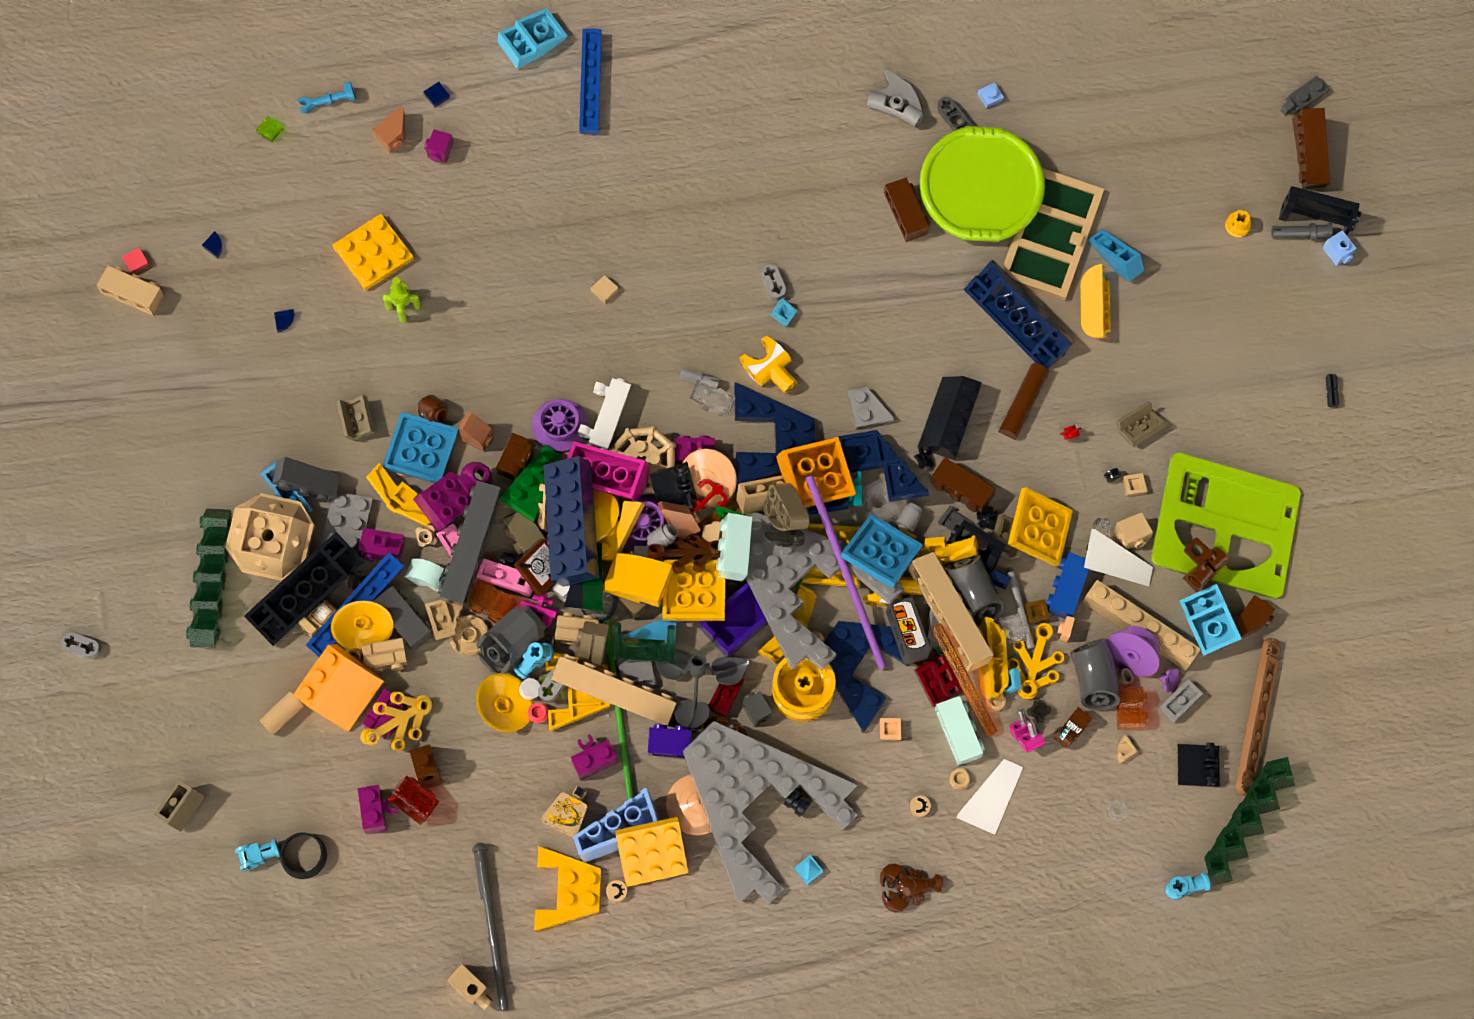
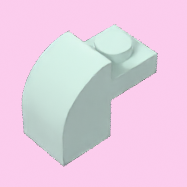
(425, 574)

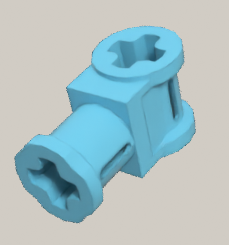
(534, 657)
(256, 854)
(1187, 885)

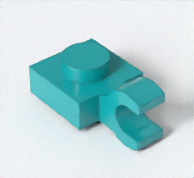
(856, 500)

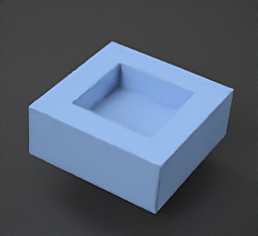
(990, 95)

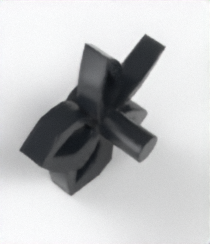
(923, 458)

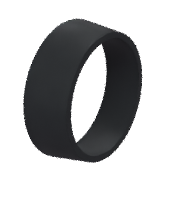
(314, 871)

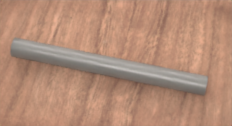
(1020, 607)

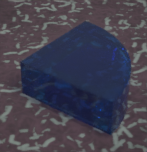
(213, 245)
(284, 319)

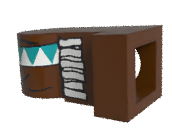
(1073, 727)

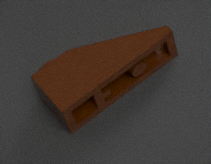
(1254, 617)

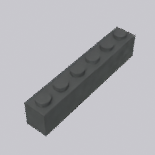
(471, 543)

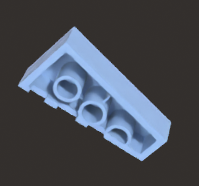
(600, 836)

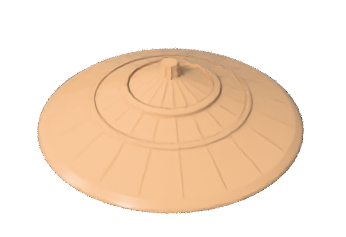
(713, 466)
(686, 805)

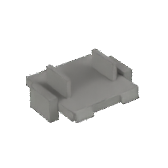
(637, 671)

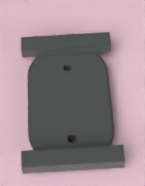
(955, 518)

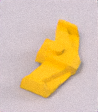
(397, 499)
(949, 552)
(771, 649)

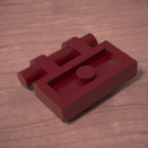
(933, 683)

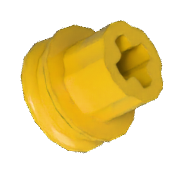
(1239, 228)

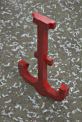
(716, 490)

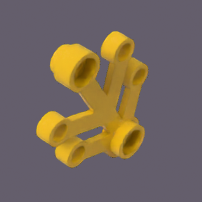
(1034, 664)
(400, 719)

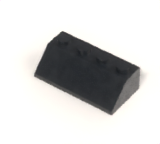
(950, 415)

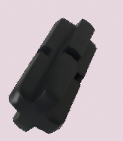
(1331, 387)

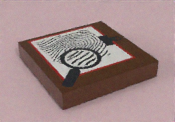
(535, 567)

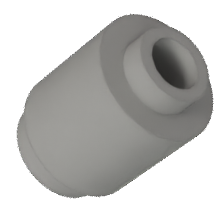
(909, 517)
(663, 535)

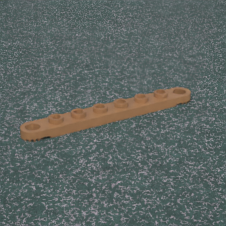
(1258, 715)

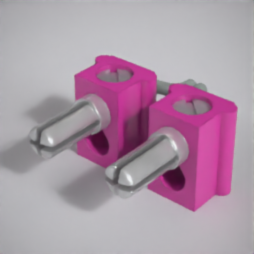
(1026, 732)

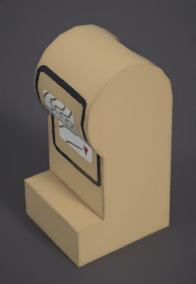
(317, 618)

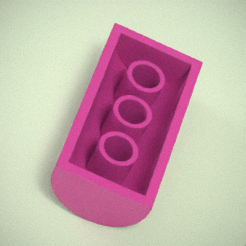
(614, 471)

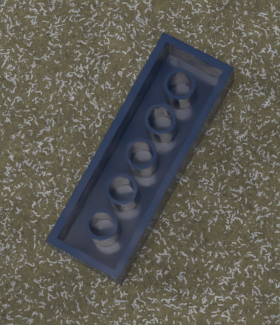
(571, 521)

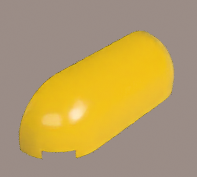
(1095, 303)
(995, 673)

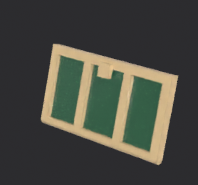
(1051, 245)

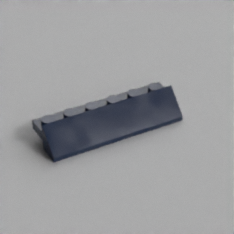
(1019, 315)

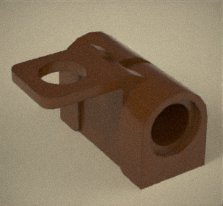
(515, 457)
(1207, 566)

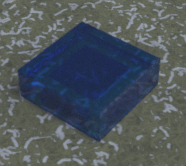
(436, 94)

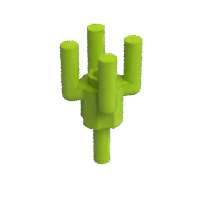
(400, 298)

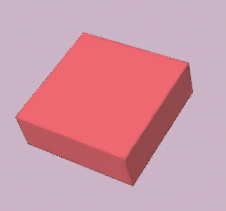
(135, 261)

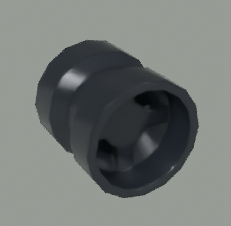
(797, 802)

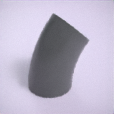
(976, 588)
(1096, 675)

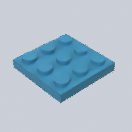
(420, 448)
(881, 550)

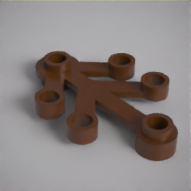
(688, 551)

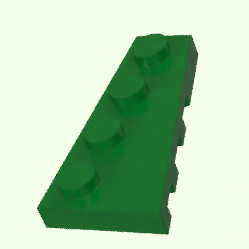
(524, 492)

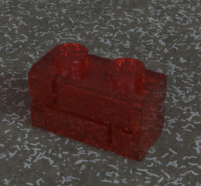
(413, 799)

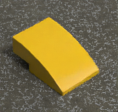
(638, 578)

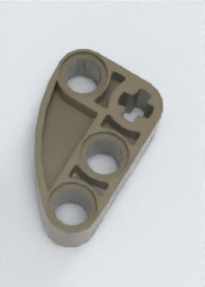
(785, 508)

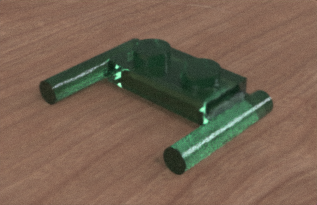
(643, 648)

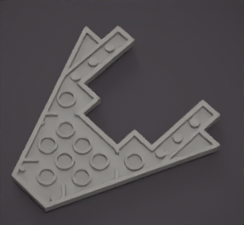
(777, 569)
(731, 774)

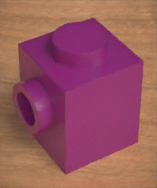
(439, 146)

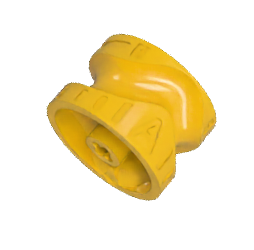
(804, 702)

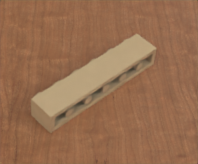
(950, 611)
(1125, 614)
(612, 690)

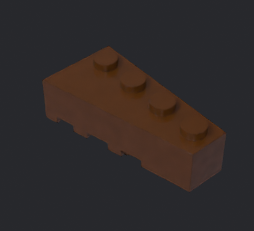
(1312, 147)

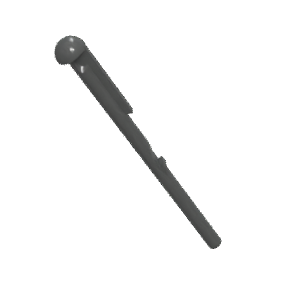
(485, 894)

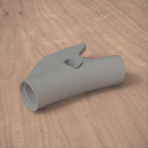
(897, 100)

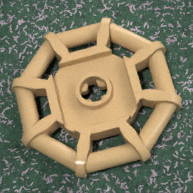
(647, 449)

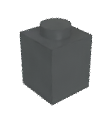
(756, 708)

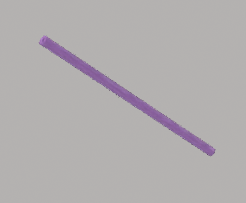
(846, 572)

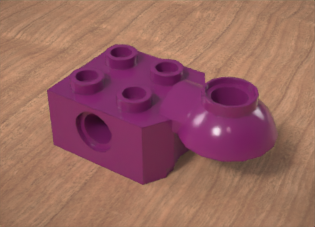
(450, 494)

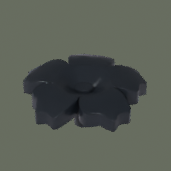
(988, 518)

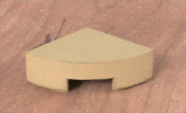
(1125, 749)

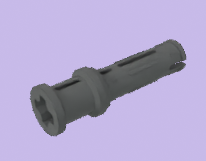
(1312, 231)

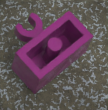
(686, 445)
(377, 544)
(593, 758)
(374, 809)

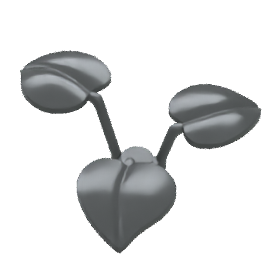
(727, 671)

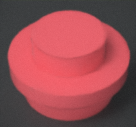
(538, 713)

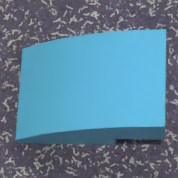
(531, 38)
(1210, 619)

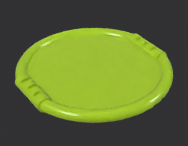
(982, 183)

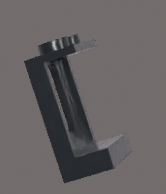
(993, 550)

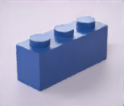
(1068, 586)

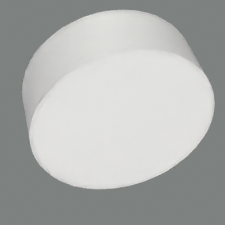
(529, 689)

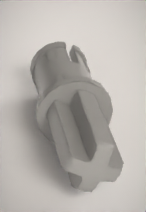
(693, 377)

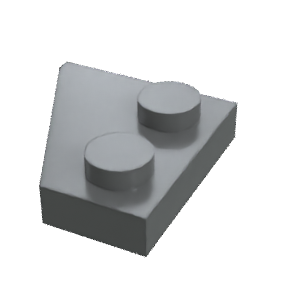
(867, 409)

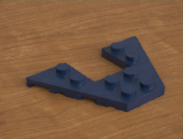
(790, 427)
(869, 452)
(851, 646)

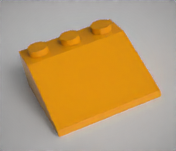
(823, 461)
(339, 687)

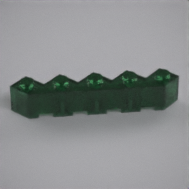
(209, 579)
(1246, 819)

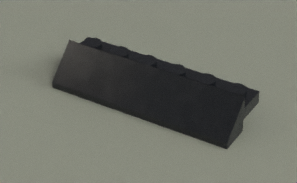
(304, 588)

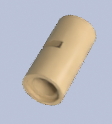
(281, 713)

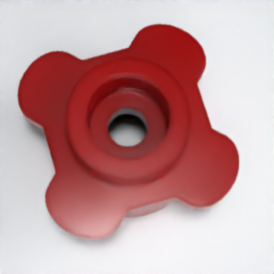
(1071, 432)

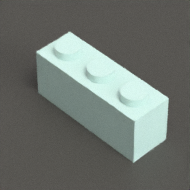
(734, 546)
(959, 730)

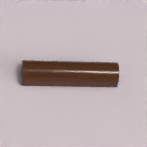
(1024, 401)

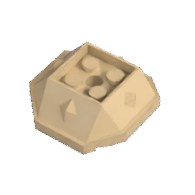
(291, 540)

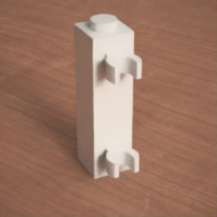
(609, 414)

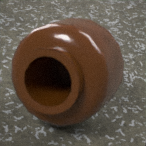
(432, 408)

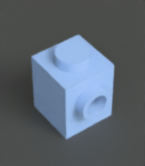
(1339, 248)

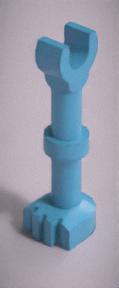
(328, 98)

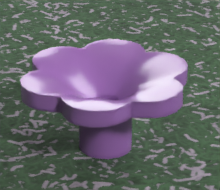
(1170, 679)

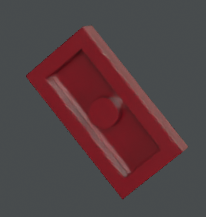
(724, 698)

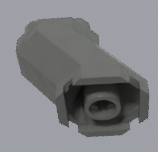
(510, 638)

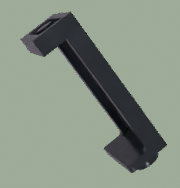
(1320, 207)

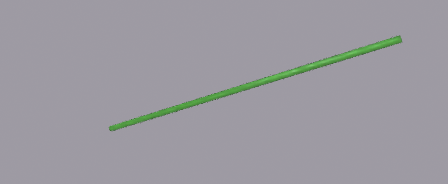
(619, 718)

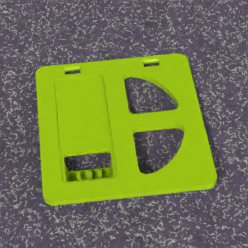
(1234, 506)

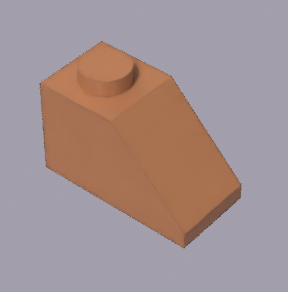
(391, 131)
(475, 432)
(681, 518)

